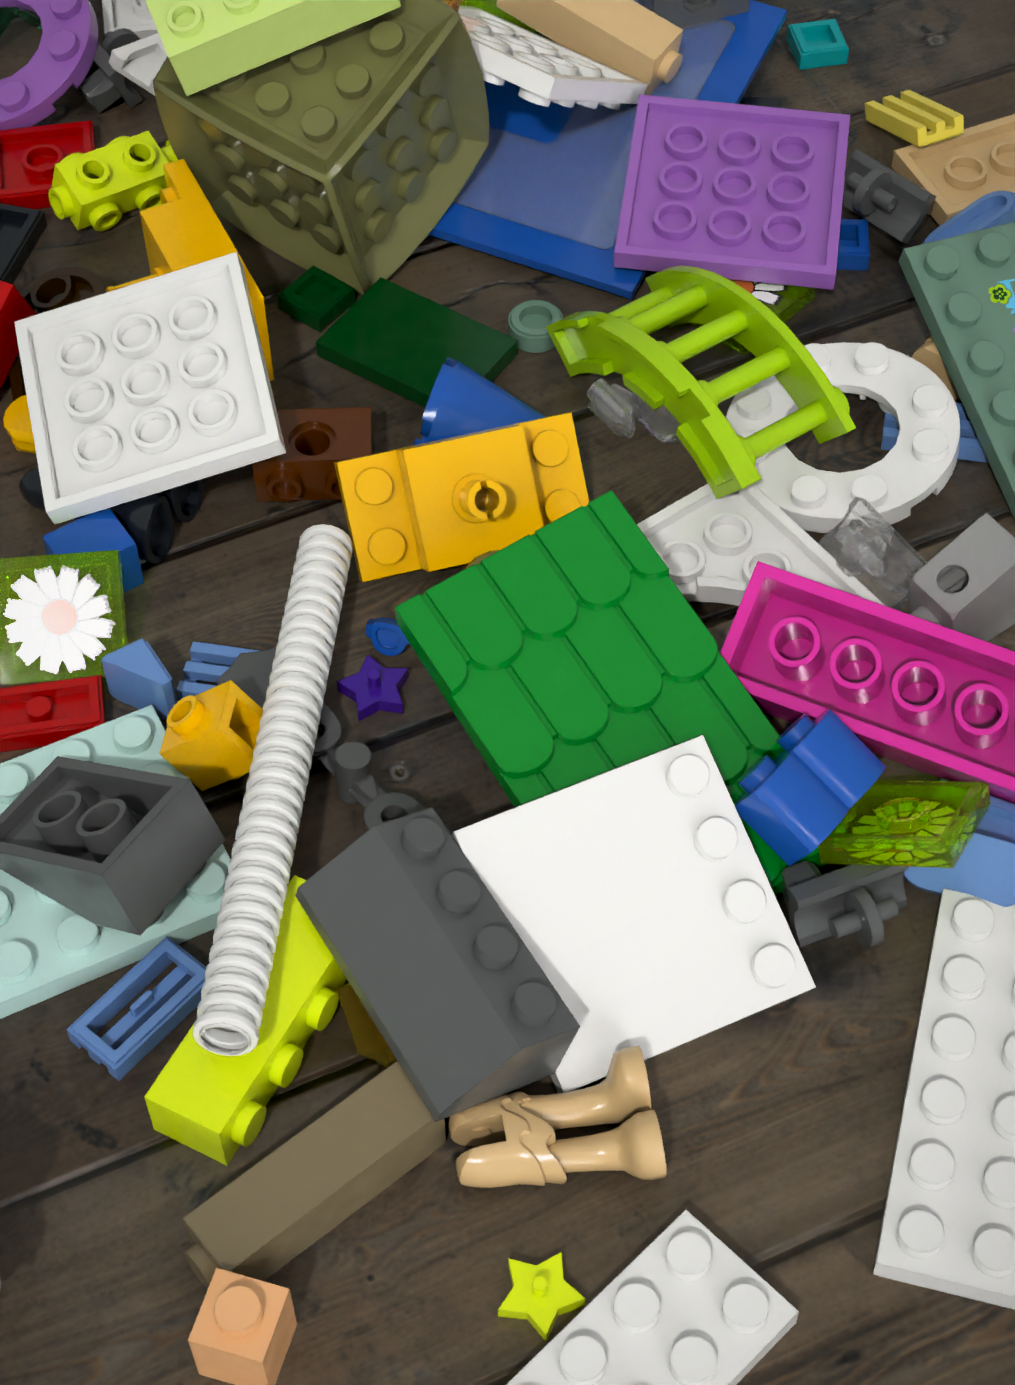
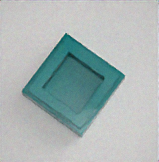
(817, 44)

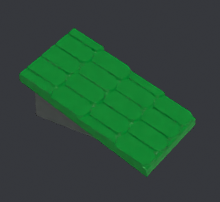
(583, 661)

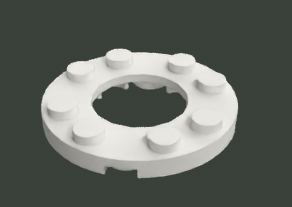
(908, 473)

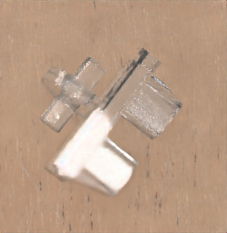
(873, 553)

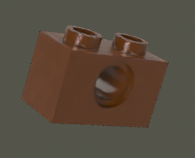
(312, 444)

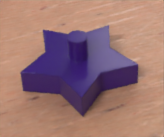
(374, 688)

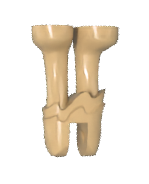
(528, 1126)

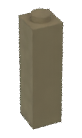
(313, 1180)

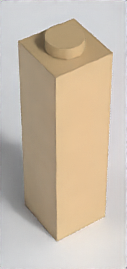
(609, 32)

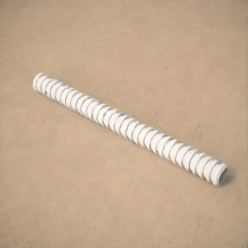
(274, 799)

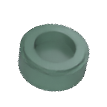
(528, 325)

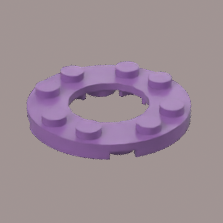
(61, 60)

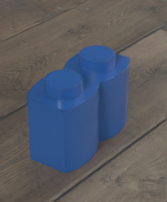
(808, 785)

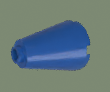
(468, 404)

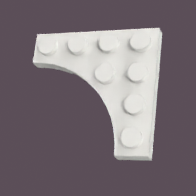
(717, 543)

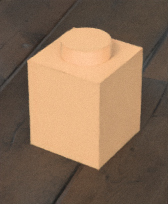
(242, 1330)

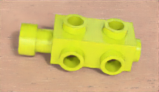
(110, 181)

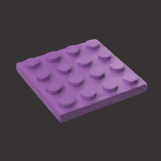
(734, 191)

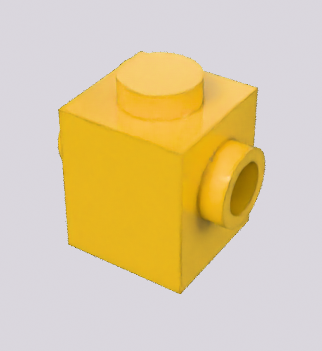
(212, 735)

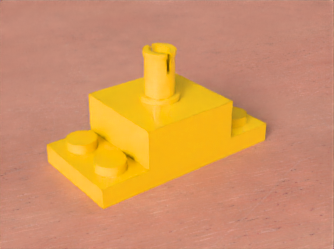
(188, 233)
(459, 495)

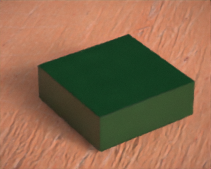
(316, 298)

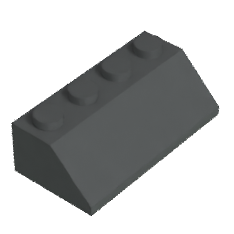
(438, 965)

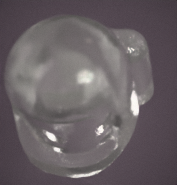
(622, 409)

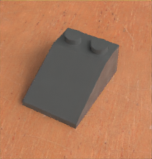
(107, 840)

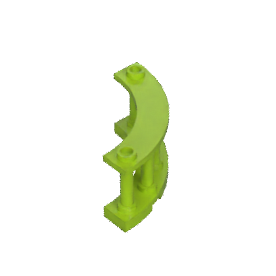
(654, 370)

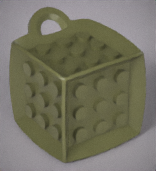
(341, 144)

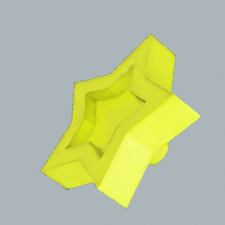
(539, 1294)

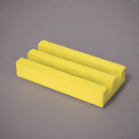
(912, 117)

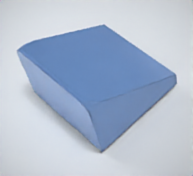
(139, 678)

